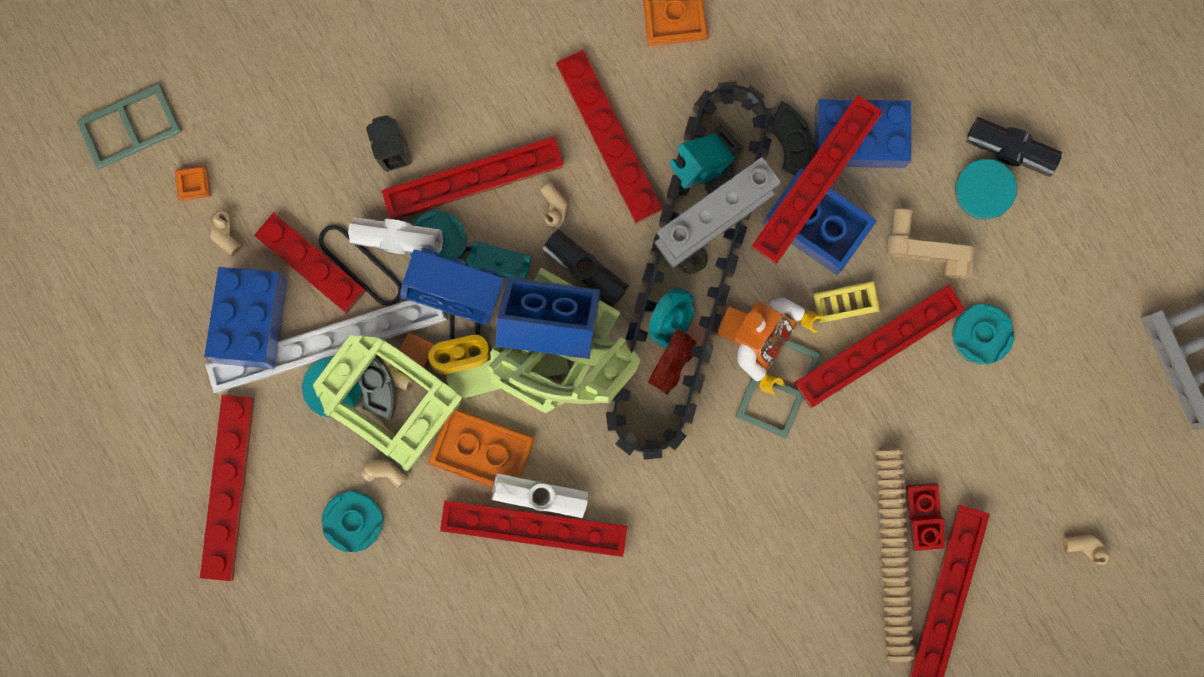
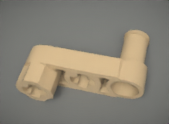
(957, 258)

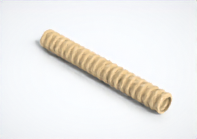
(894, 555)

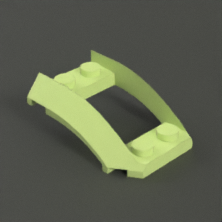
(606, 319)
(612, 370)
(420, 427)

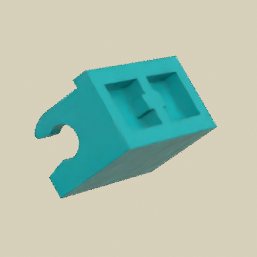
(704, 158)
(503, 261)

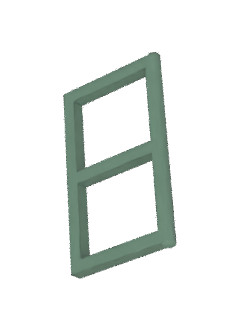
(120, 107)
(783, 433)

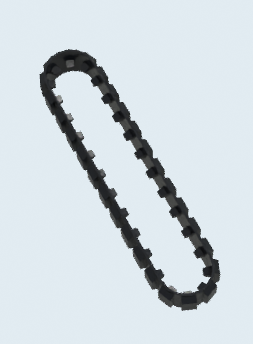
(751, 100)

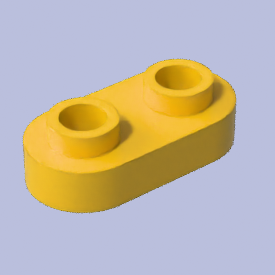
(458, 352)

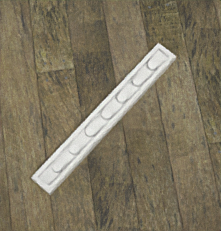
(326, 342)

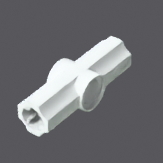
(394, 236)
(558, 499)

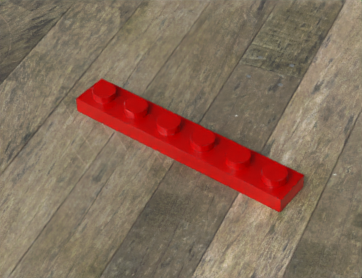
(609, 137)
(472, 178)
(816, 179)
(879, 346)
(227, 488)
(533, 528)
(950, 593)

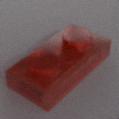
(668, 369)

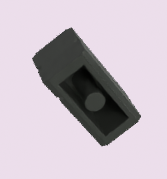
(388, 143)

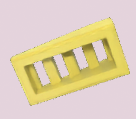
(872, 296)

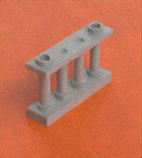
(717, 212)
(1174, 356)

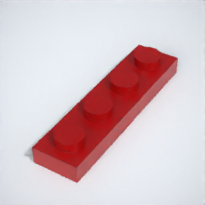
(310, 263)

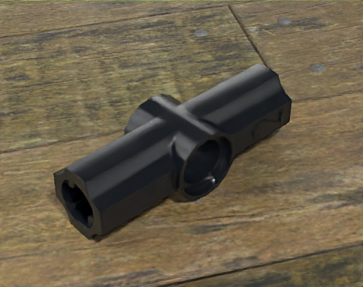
(1014, 147)
(570, 254)

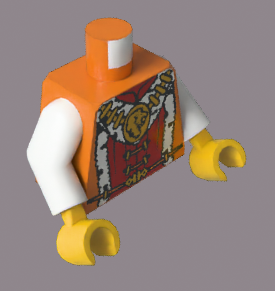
(765, 334)

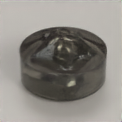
(695, 262)

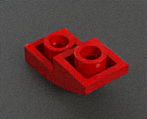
(925, 516)

